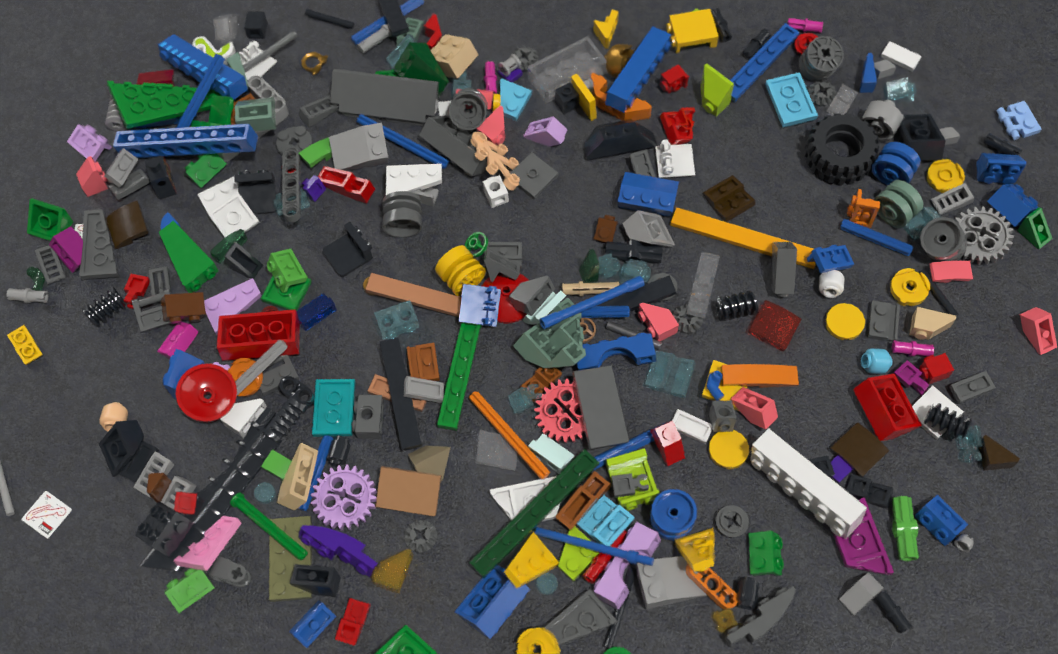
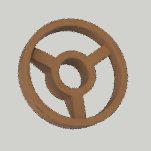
(587, 331)

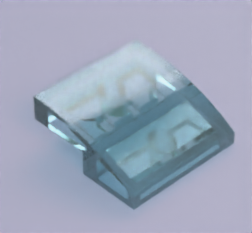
(670, 374)

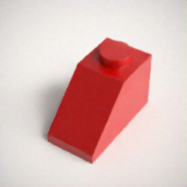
(668, 442)

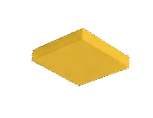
(586, 99)

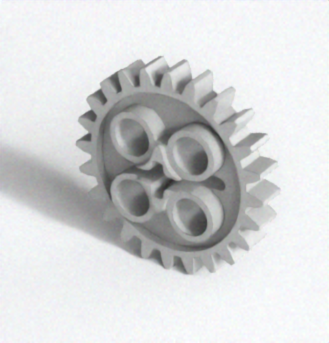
(986, 221)

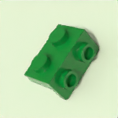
(204, 168)
(765, 553)

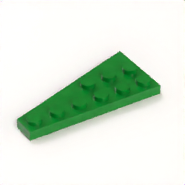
(153, 101)

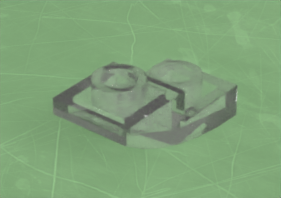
(842, 100)

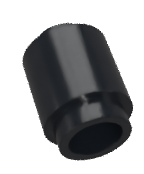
(338, 451)
(747, 593)

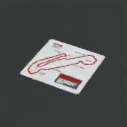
(46, 514)

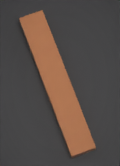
(418, 295)

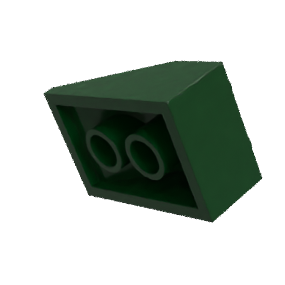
(420, 64)

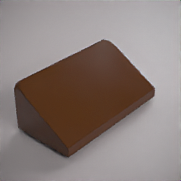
(157, 485)

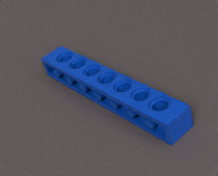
(187, 140)

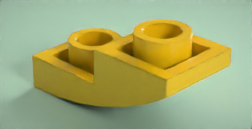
(25, 344)

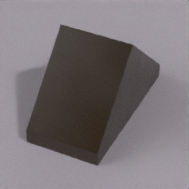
(995, 455)

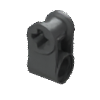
(227, 571)

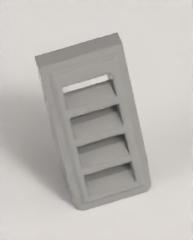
(968, 199)
(151, 465)
(174, 487)

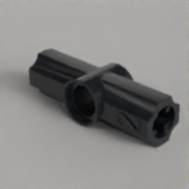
(634, 250)

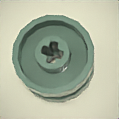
(899, 203)

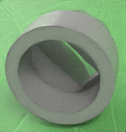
(964, 543)

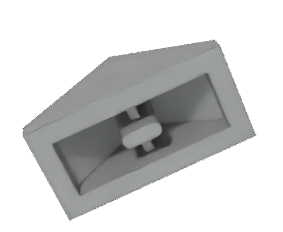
(860, 593)

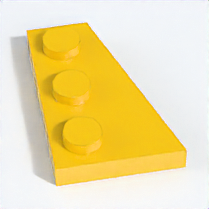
(698, 549)
(530, 562)

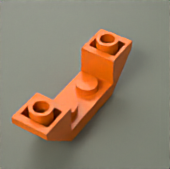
(638, 111)

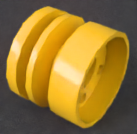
(459, 268)

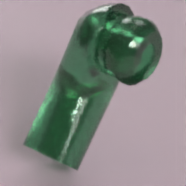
(37, 276)

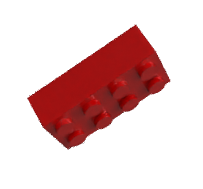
(256, 333)

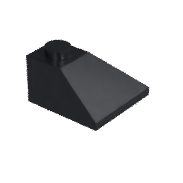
(121, 444)

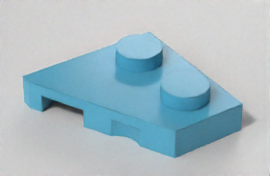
(513, 99)

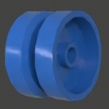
(896, 163)
(683, 510)

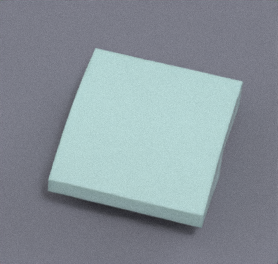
(545, 308)

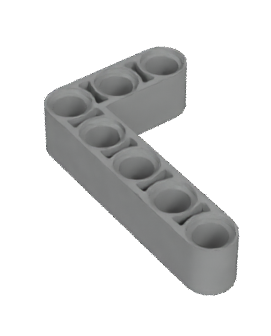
(261, 89)

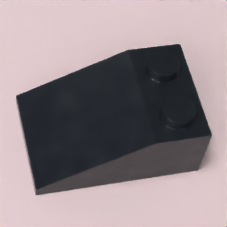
(922, 135)

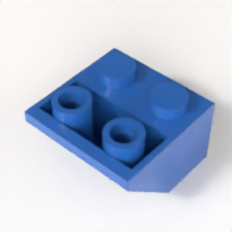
(999, 168)
(1013, 203)
(179, 364)

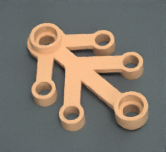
(494, 160)

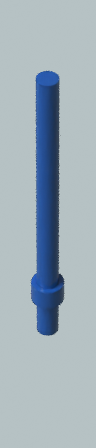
(631, 555)

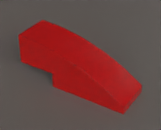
(346, 184)

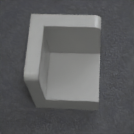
(428, 195)

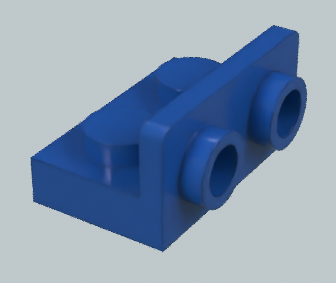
(831, 258)
(941, 520)

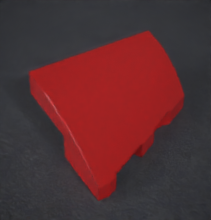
(678, 125)

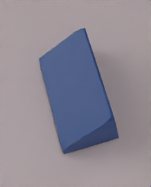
(312, 623)

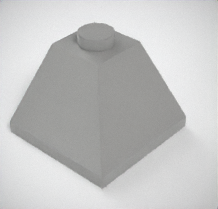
(648, 228)

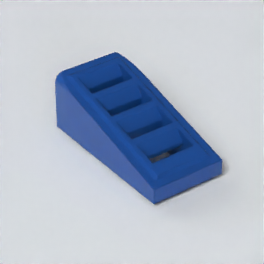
(868, 78)

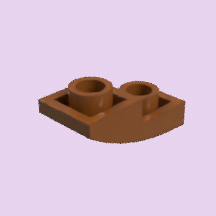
(543, 378)

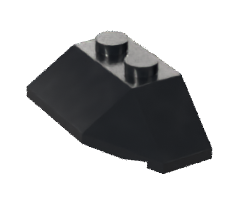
(617, 139)

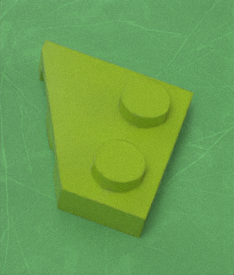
(575, 558)

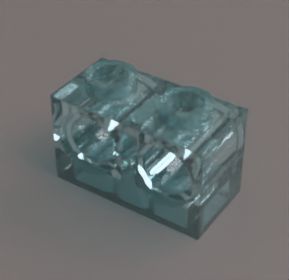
(395, 315)

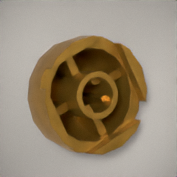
(617, 58)

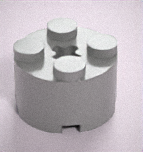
(883, 118)

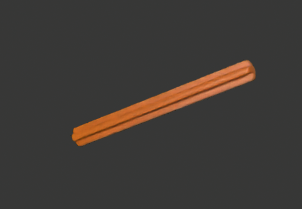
(509, 435)

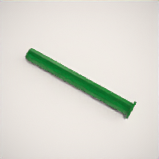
(267, 525)

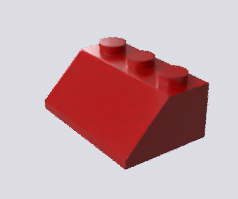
(887, 406)

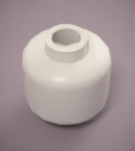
(831, 283)

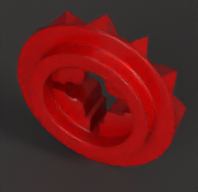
(801, 40)

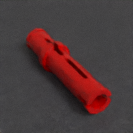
(601, 560)

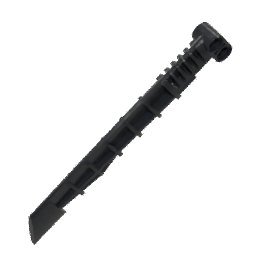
(216, 497)

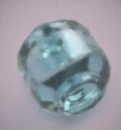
(636, 268)

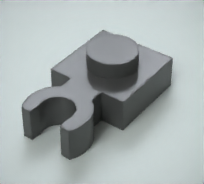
(625, 484)

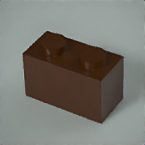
(183, 307)

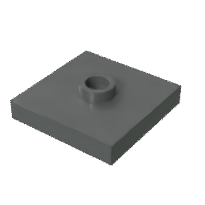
(534, 175)

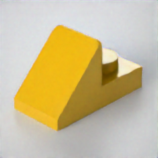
(606, 29)

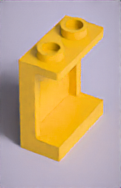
(692, 29)

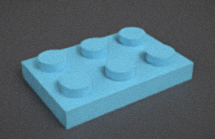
(791, 99)

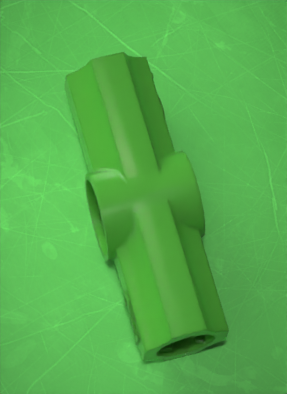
(905, 528)

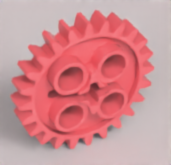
(553, 422)

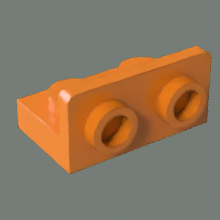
(862, 210)

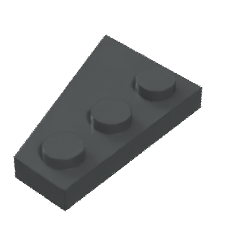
(581, 619)

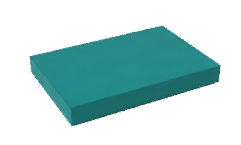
(333, 407)

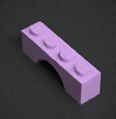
(611, 587)

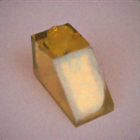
(393, 571)

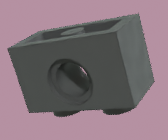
(372, 427)

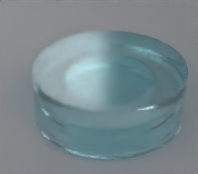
(264, 492)
(547, 584)

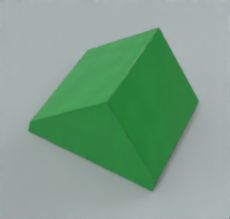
(46, 219)

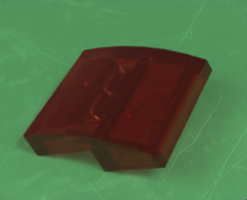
(774, 325)

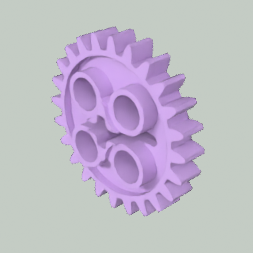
(351, 481)

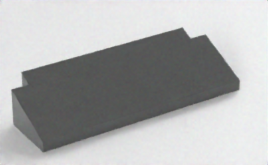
(384, 96)

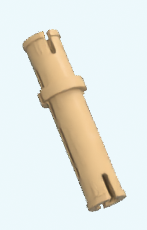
(581, 288)

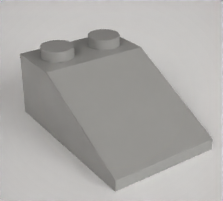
(359, 147)
(666, 582)

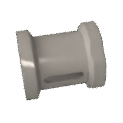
(509, 65)

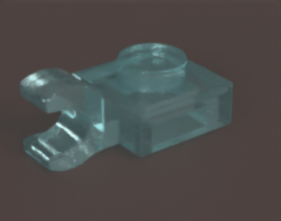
(462, 83)

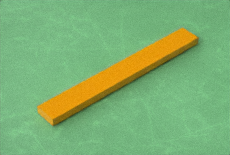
(734, 234)

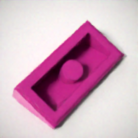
(179, 338)

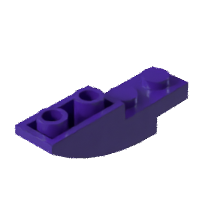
(332, 542)

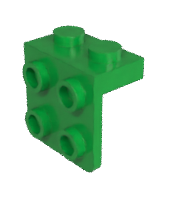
(219, 112)

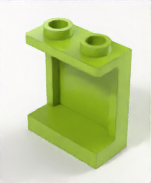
(637, 464)

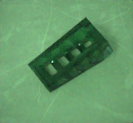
(590, 268)

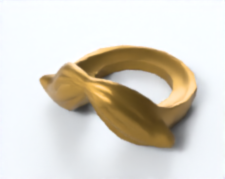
(317, 68)

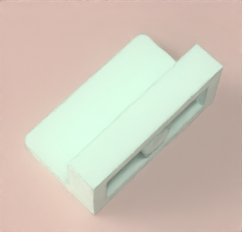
(551, 453)

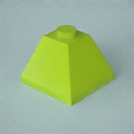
(715, 91)

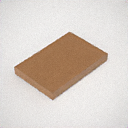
(408, 491)

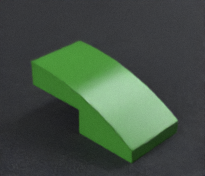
(316, 152)
(276, 464)

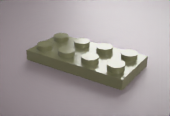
(283, 562)

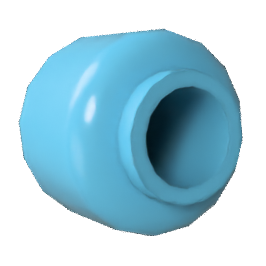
(876, 361)

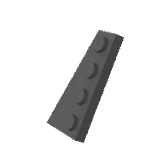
(97, 249)

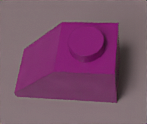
(68, 247)

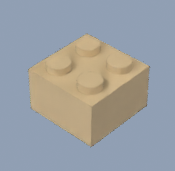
(454, 55)

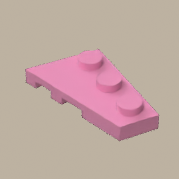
(207, 550)

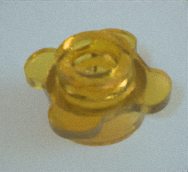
(728, 614)

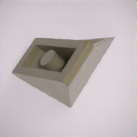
(430, 459)

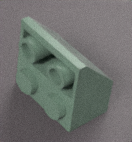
(257, 113)

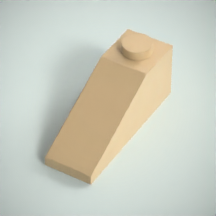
(298, 478)

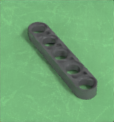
(294, 190)

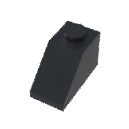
(316, 579)

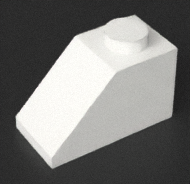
(242, 415)

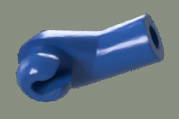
(713, 385)

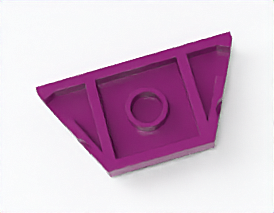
(864, 547)

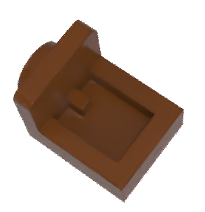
(606, 228)

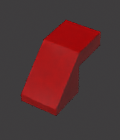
(432, 31)

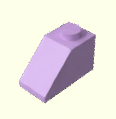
(546, 132)

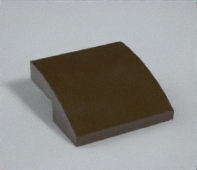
(729, 198)
(126, 224)
(859, 449)

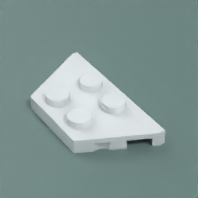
(516, 497)

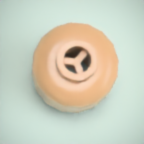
(112, 413)

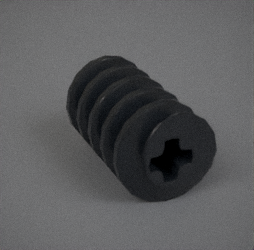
(736, 304)
(104, 307)
(948, 421)

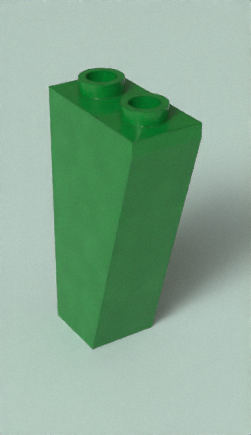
(187, 257)

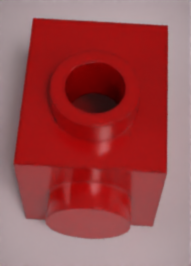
(936, 368)

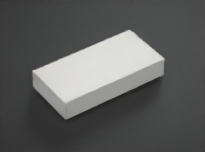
(900, 56)
(692, 426)

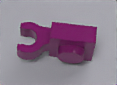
(910, 375)

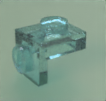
(900, 89)

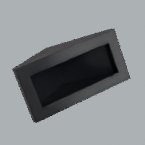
(242, 261)

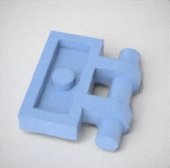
(1023, 120)

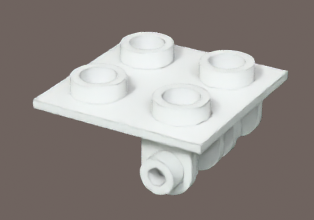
(249, 53)
(674, 160)

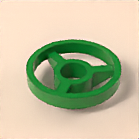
(474, 238)

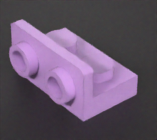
(88, 142)

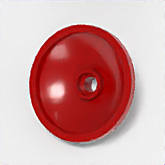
(507, 312)
(206, 380)

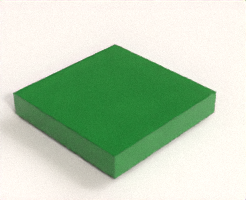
(288, 300)

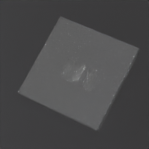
(495, 451)

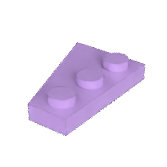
(231, 301)

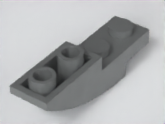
(768, 615)

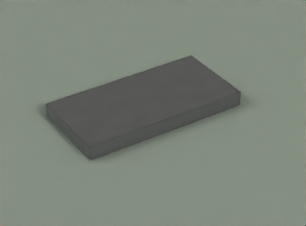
(600, 407)

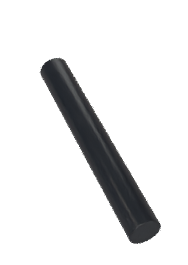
(330, 19)
(939, 295)

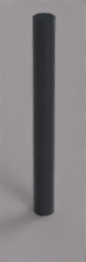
(618, 613)

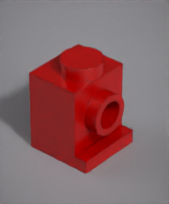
(673, 79)

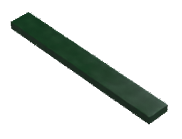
(534, 513)

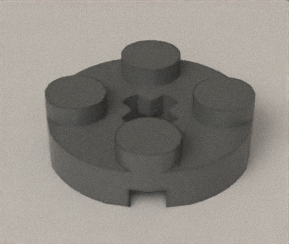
(293, 134)

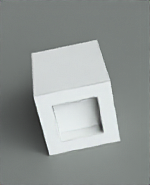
(495, 197)

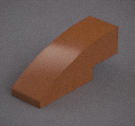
(583, 500)

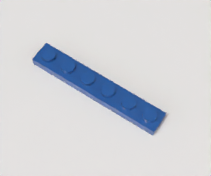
(762, 60)

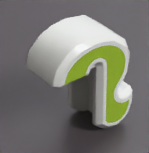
(205, 46)

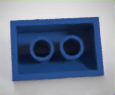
(648, 194)
(491, 602)

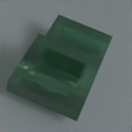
(223, 246)

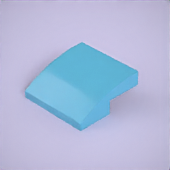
(605, 521)

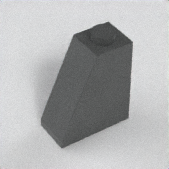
(783, 268)

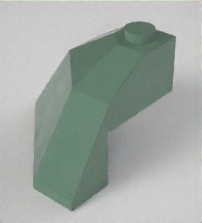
(555, 345)

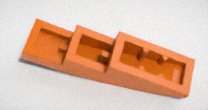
(759, 375)

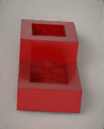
(353, 621)

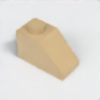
(929, 323)

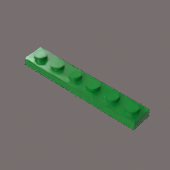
(459, 376)

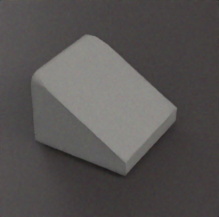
(884, 68)
(950, 135)

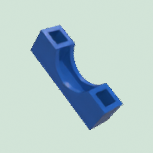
(638, 348)

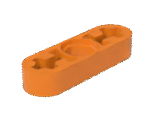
(718, 599)

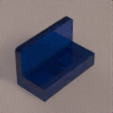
(315, 311)

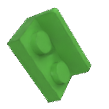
(285, 269)
(188, 589)

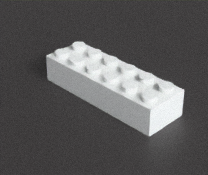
(807, 484)

